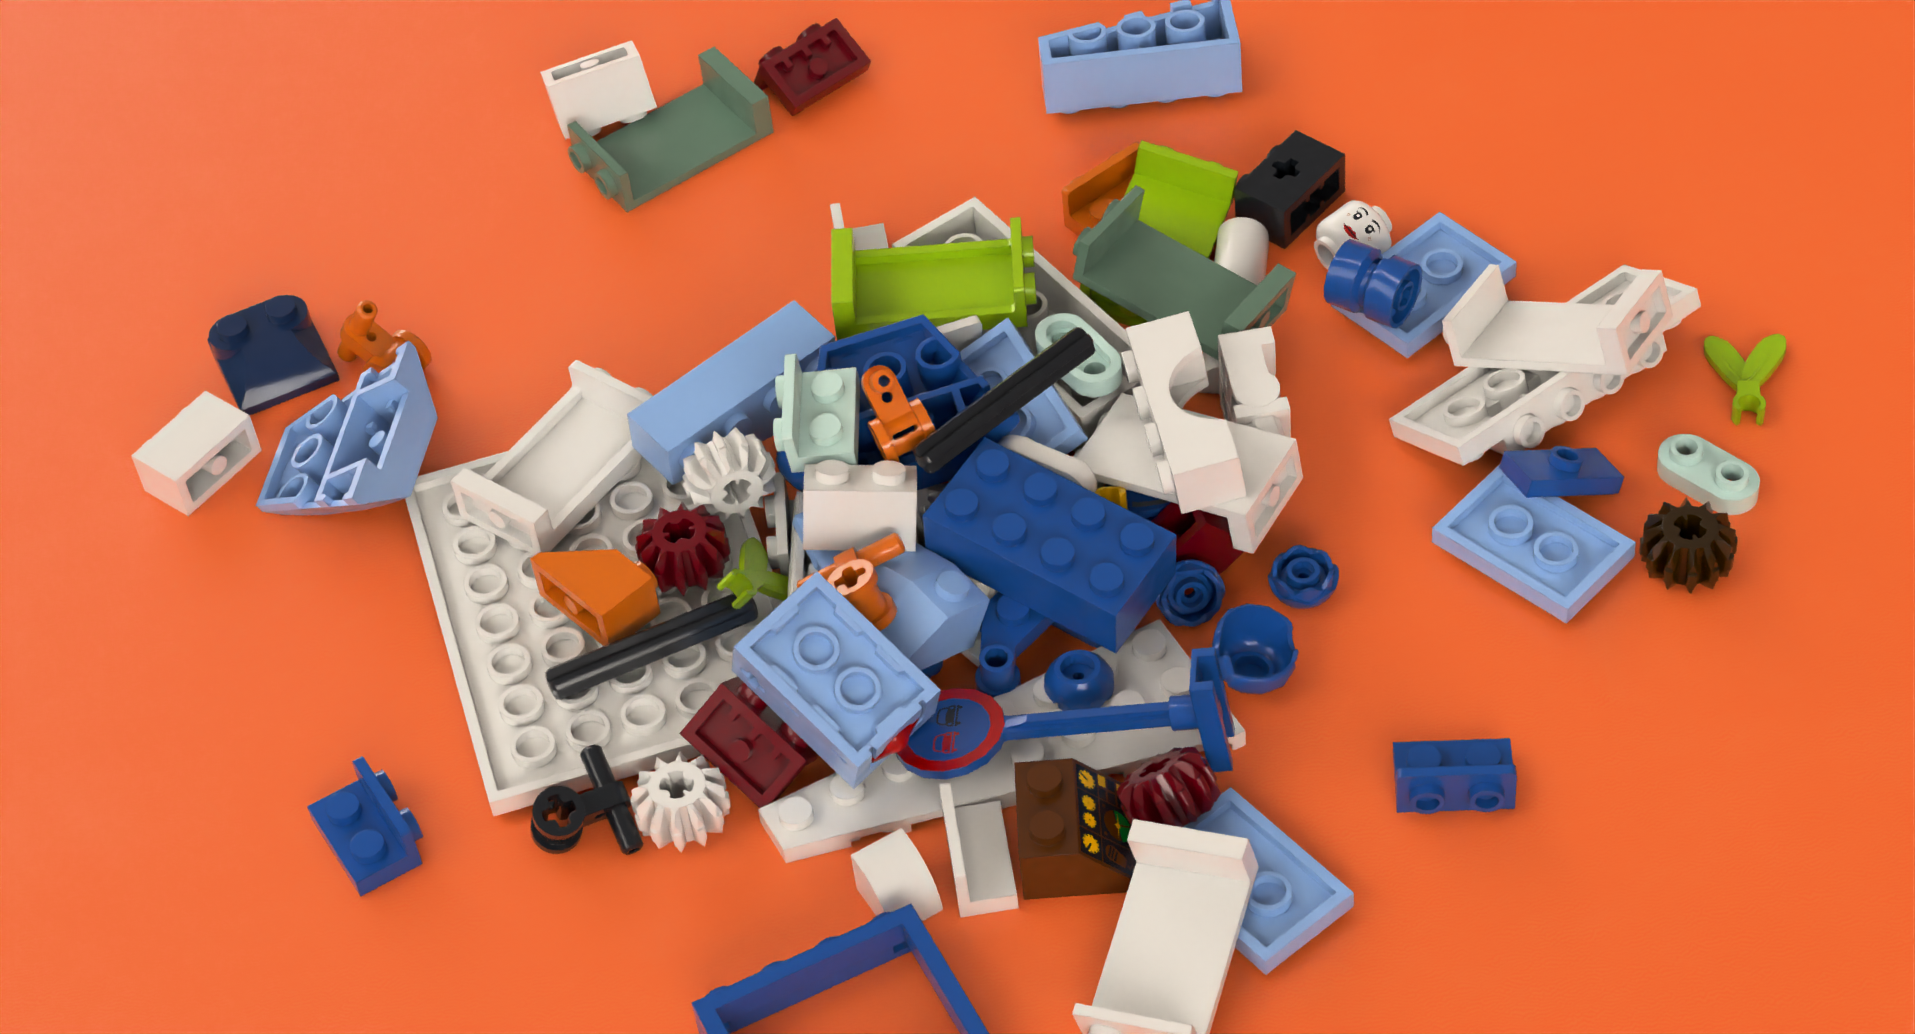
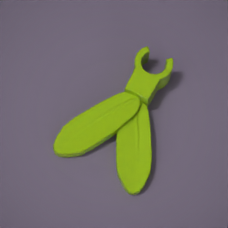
(1748, 375)
(753, 576)

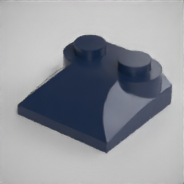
(270, 353)

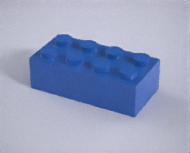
(1051, 544)

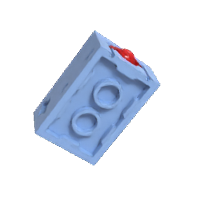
(835, 679)

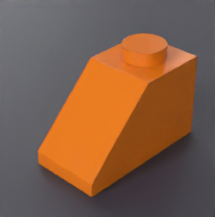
(598, 591)

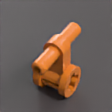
(372, 343)
(894, 415)
(856, 578)

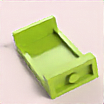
(933, 280)

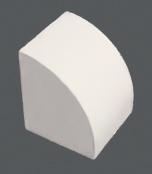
(895, 875)

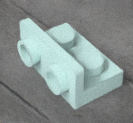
(817, 415)

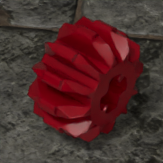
(684, 548)
(1170, 788)

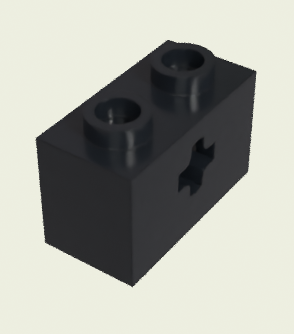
(1291, 187)

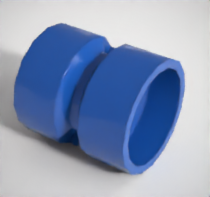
(1378, 285)

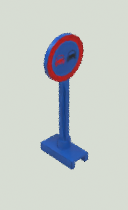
(973, 727)

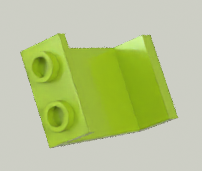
(1180, 199)

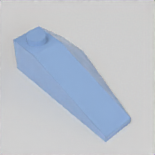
(934, 602)

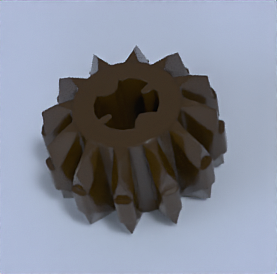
(1688, 545)

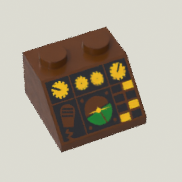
(1070, 831)

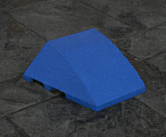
(927, 370)

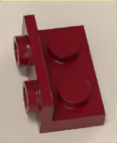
(812, 66)
(748, 742)

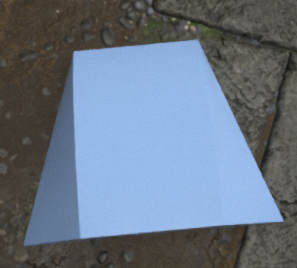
(355, 448)

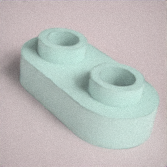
(1096, 375)
(1703, 471)

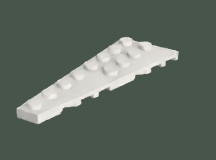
(834, 814)

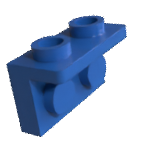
(1454, 775)
(367, 829)

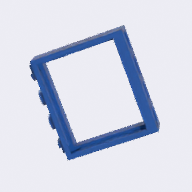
(830, 964)

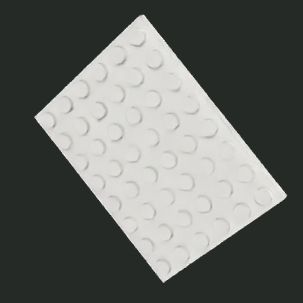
(508, 636)

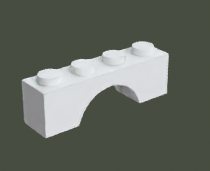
(1196, 451)

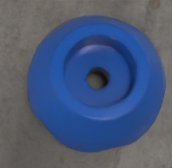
(1303, 577)
(1201, 603)
(1079, 680)

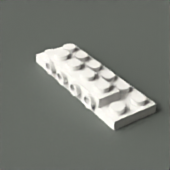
(1516, 406)

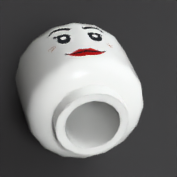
(1356, 222)

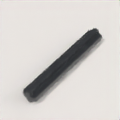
(1003, 400)
(648, 646)

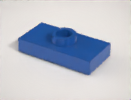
(1561, 472)

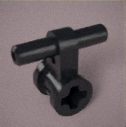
(606, 800)

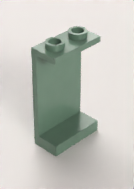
(677, 137)
(1165, 278)

